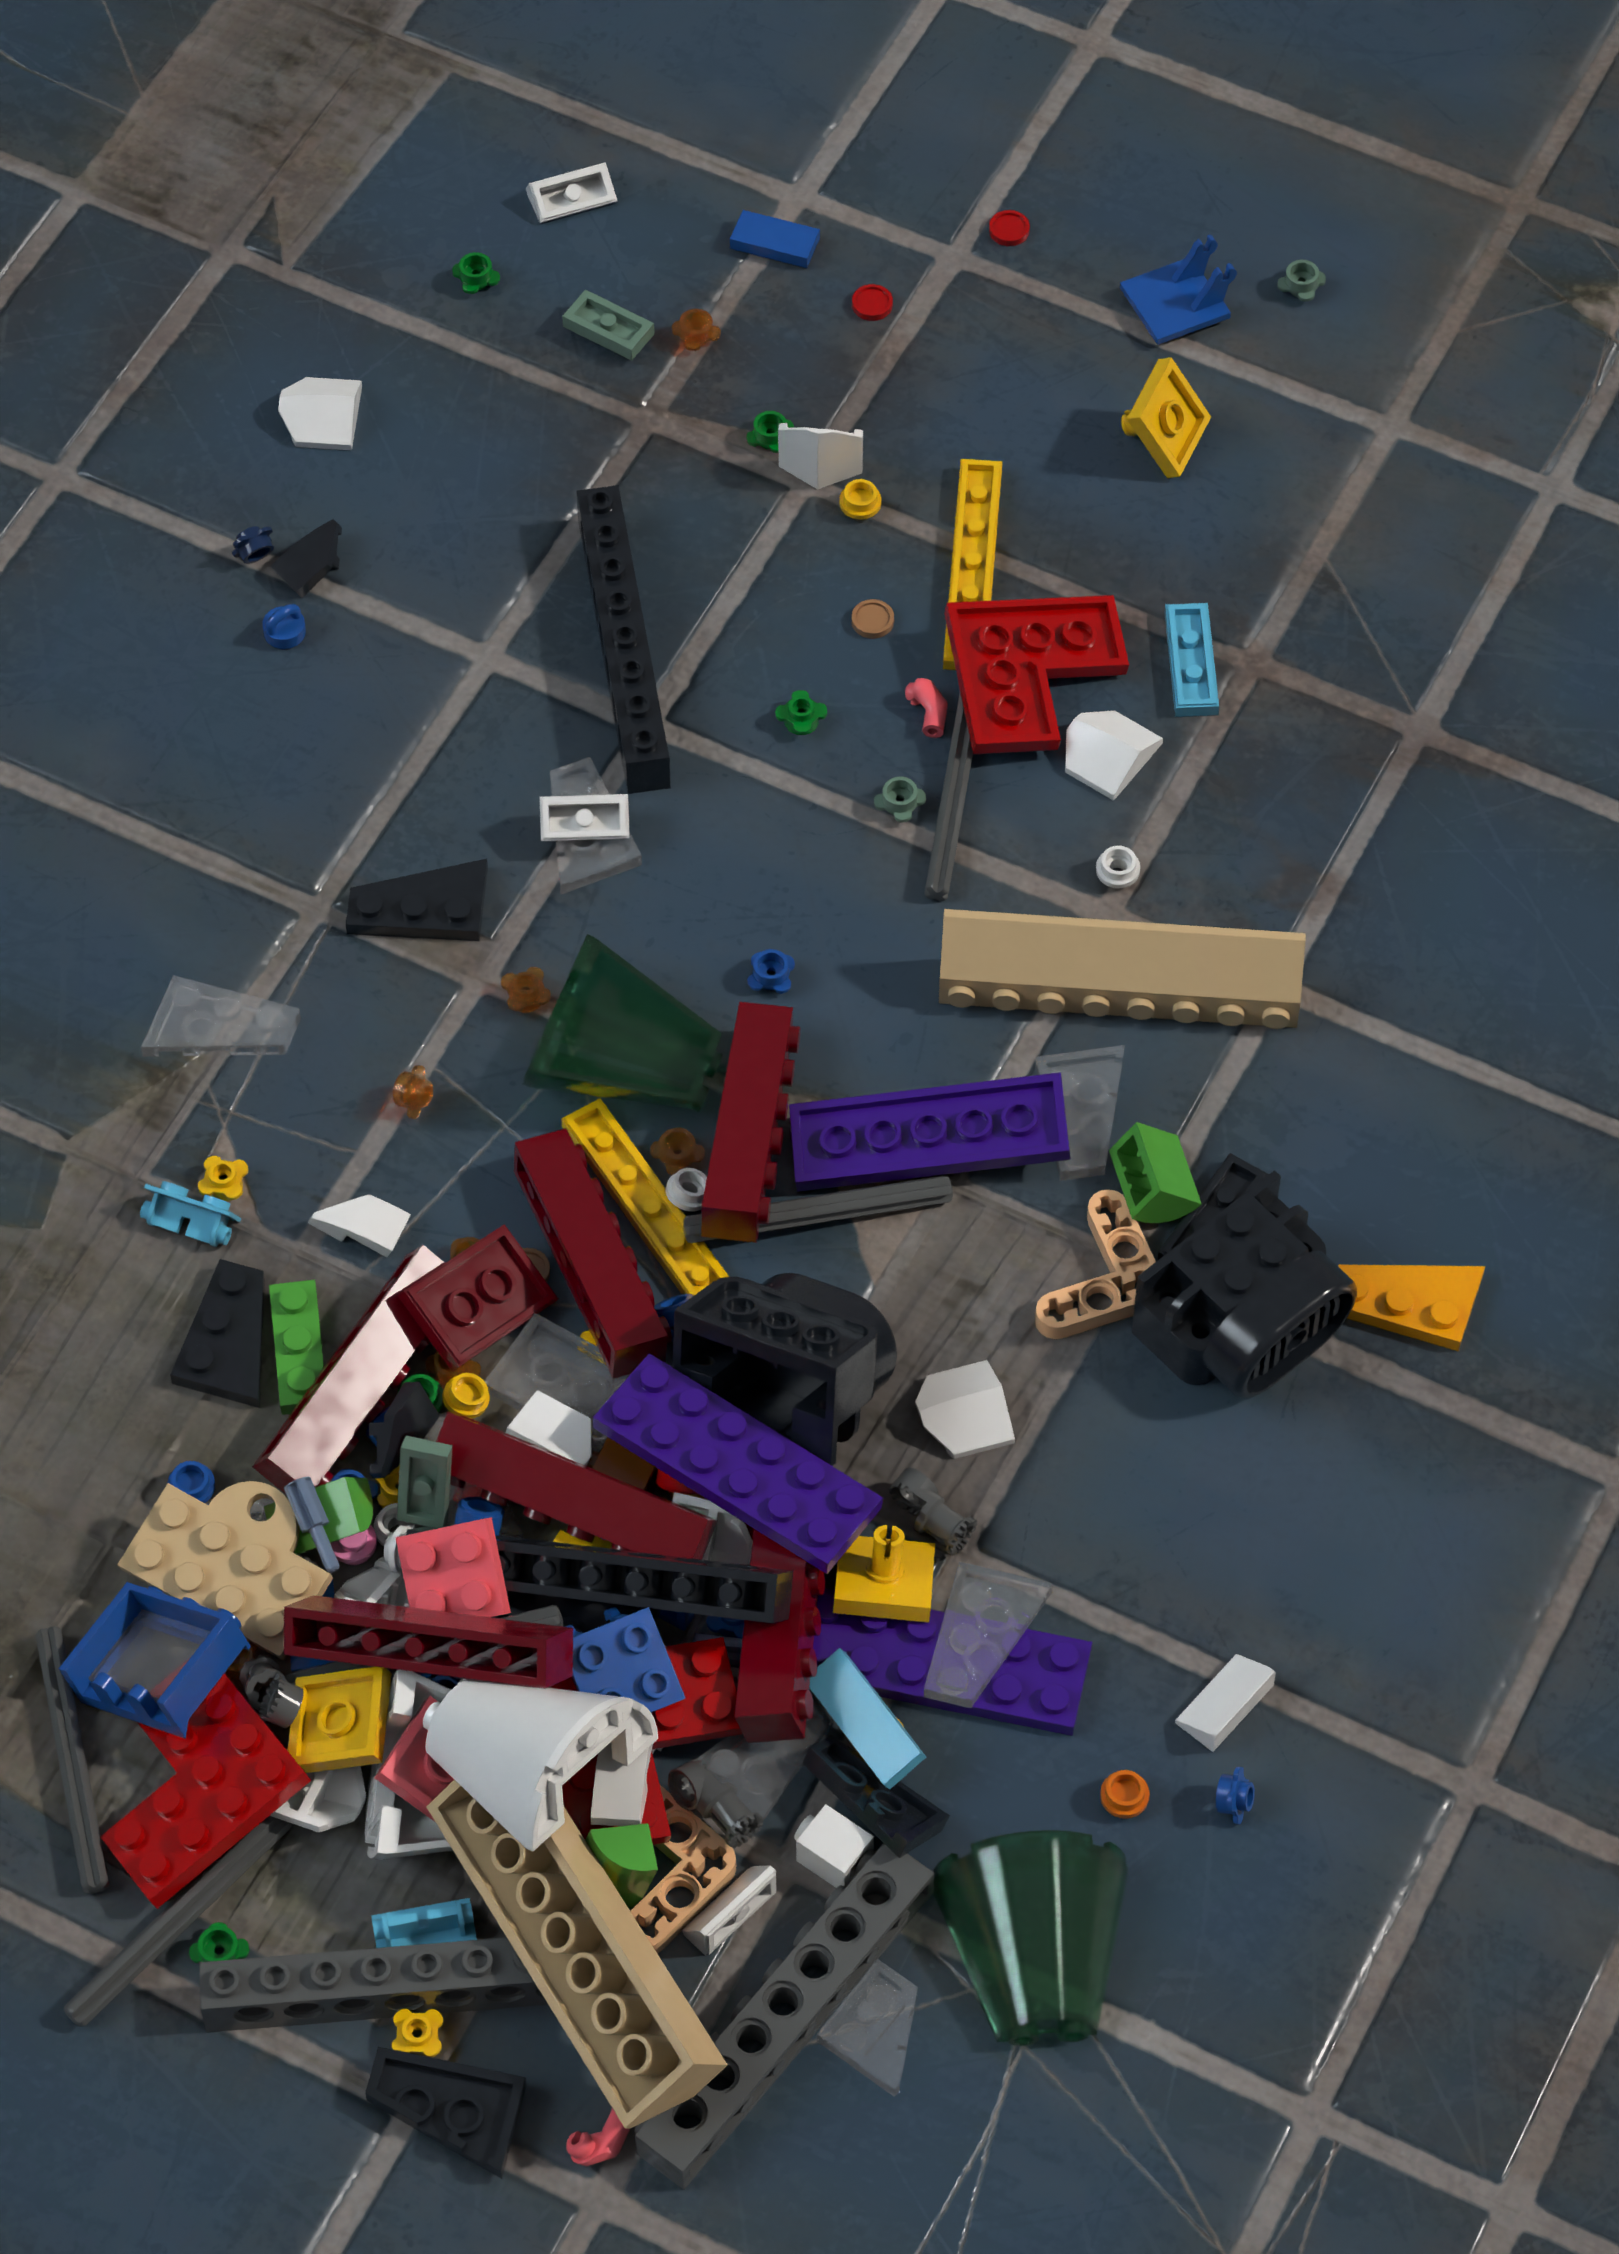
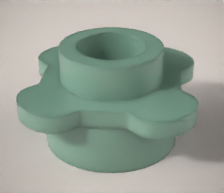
(1302, 280)
(903, 789)

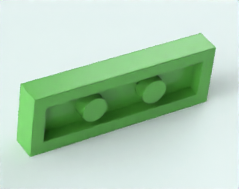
(296, 1339)

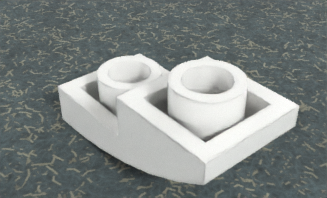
(619, 1789)

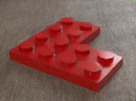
(1012, 649)
(702, 1716)
(224, 1786)

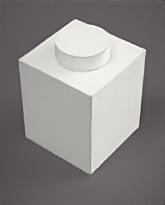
(831, 1846)

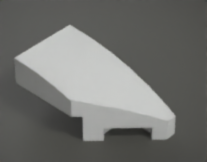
(364, 1220)

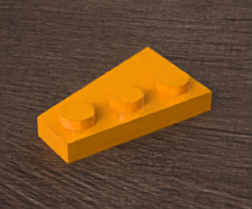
(1416, 1299)

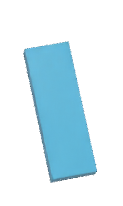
(1191, 659)
(865, 1719)

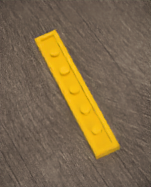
(974, 537)
(641, 1197)

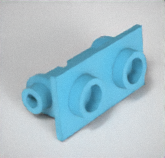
(207, 1218)
(425, 1924)

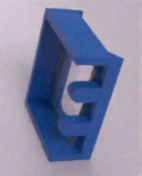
(153, 1657)

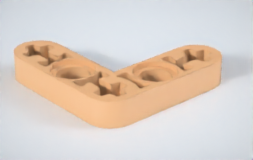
(1122, 1274)
(689, 1858)

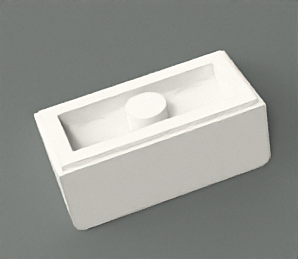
(571, 192)
(584, 817)
(1226, 1701)
(731, 1908)

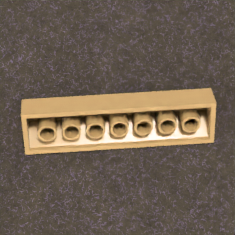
(1121, 968)
(586, 1959)

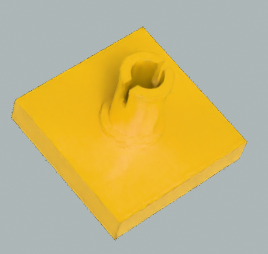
(1167, 418)
(885, 1577)
(341, 1719)

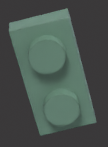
(608, 324)
(424, 1482)

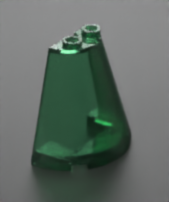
(623, 1037)
(1035, 1929)

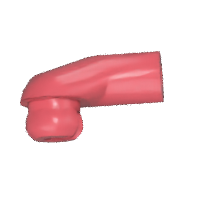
(935, 705)
(600, 2146)

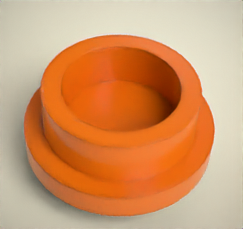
(1124, 1794)

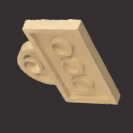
(227, 1557)

